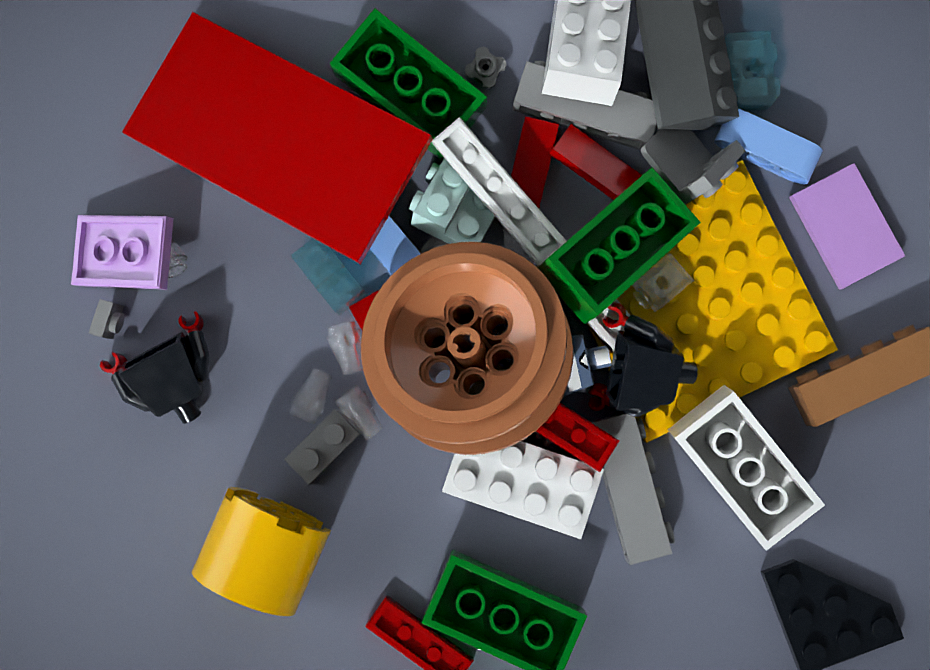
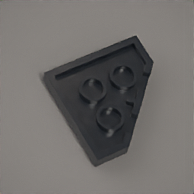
(826, 617)

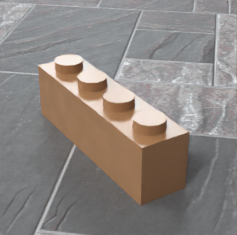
(864, 377)

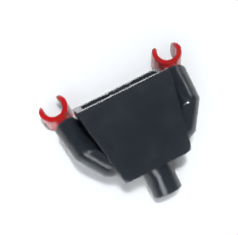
(642, 369)
(166, 374)

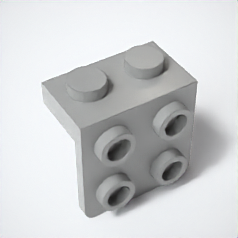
(688, 164)

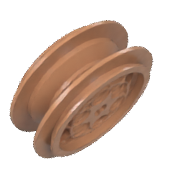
(427, 302)

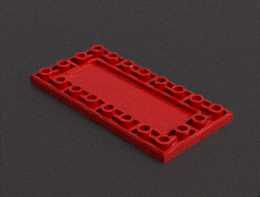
(278, 137)

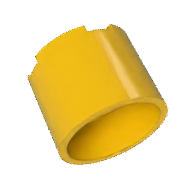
(260, 552)

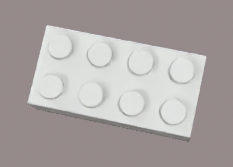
(586, 50)
(746, 467)
(528, 485)

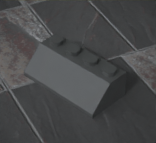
(687, 63)

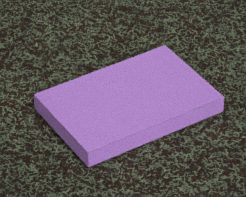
(847, 226)
(122, 251)

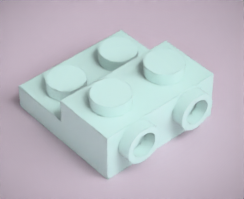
(450, 207)

